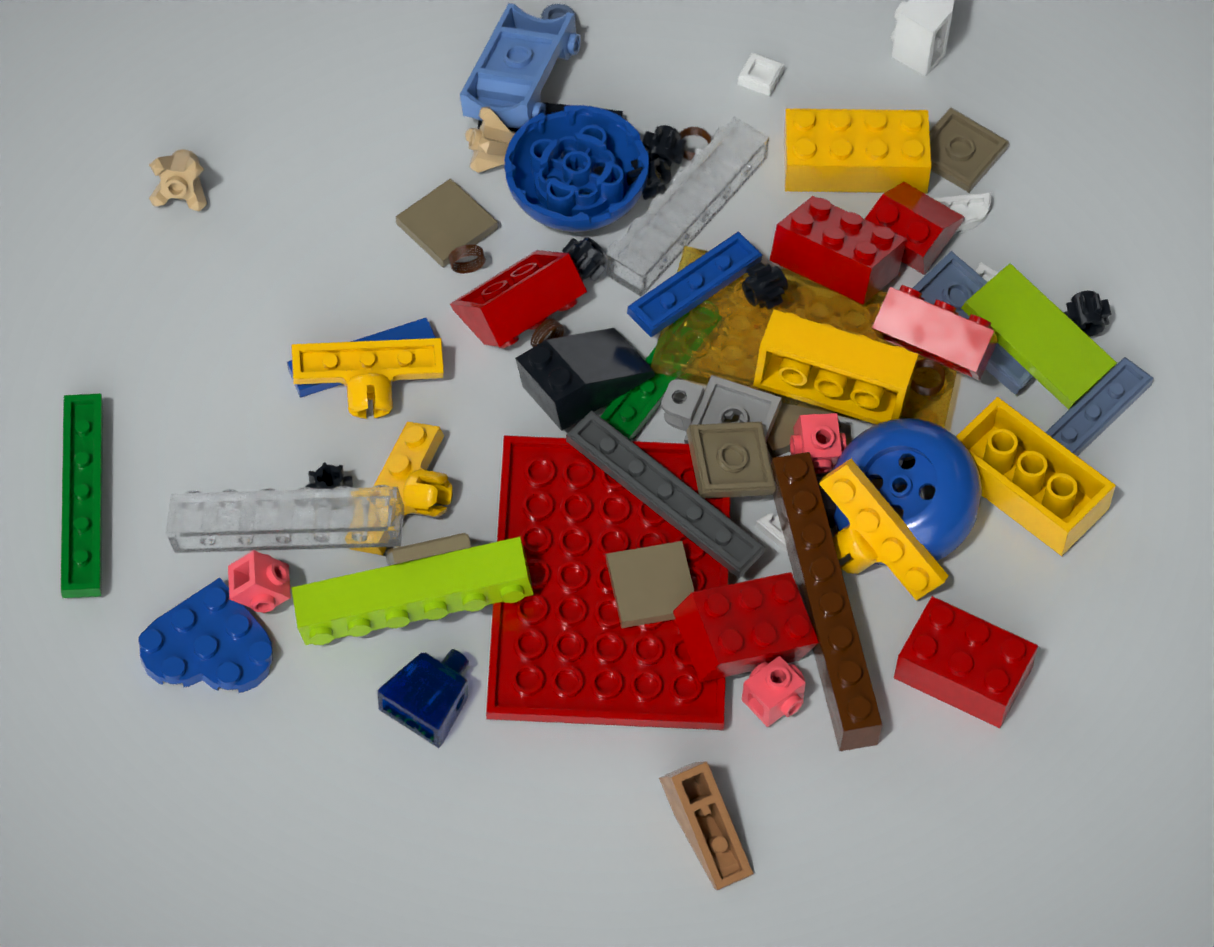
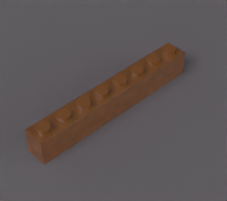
(826, 600)

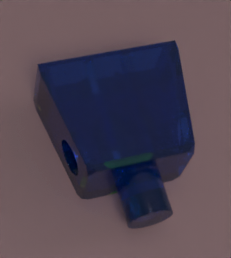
(427, 695)

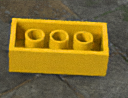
(856, 150)
(834, 368)
(1035, 477)

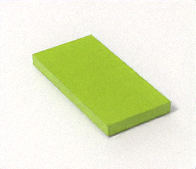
(1040, 336)

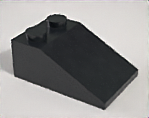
(581, 373)

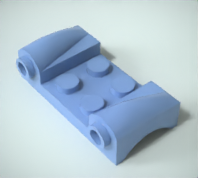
(517, 65)

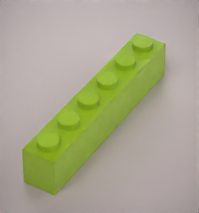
(412, 591)

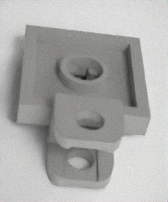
(691, 405)

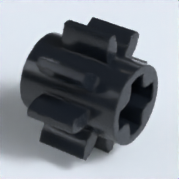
(665, 144)
(658, 176)
(587, 257)
(764, 285)
(1089, 312)
(329, 477)

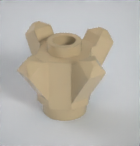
(488, 141)
(178, 179)

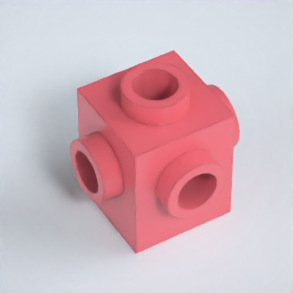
(821, 438)
(259, 582)
(774, 690)

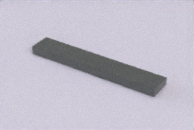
(665, 494)

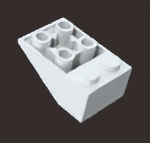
(921, 33)

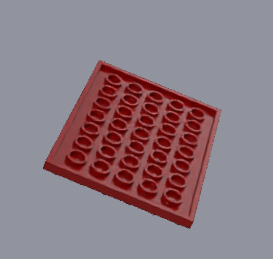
(564, 646)

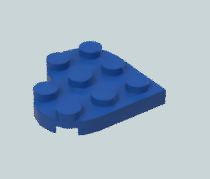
(207, 642)

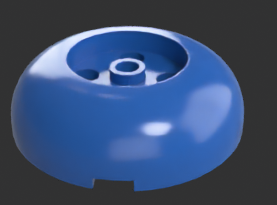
(555, 162)
(939, 462)

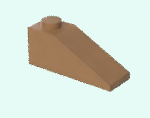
(706, 823)

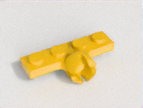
(367, 368)
(408, 471)
(878, 533)

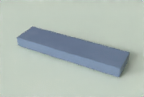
(1100, 406)

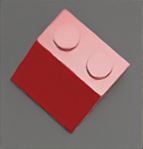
(919, 219)

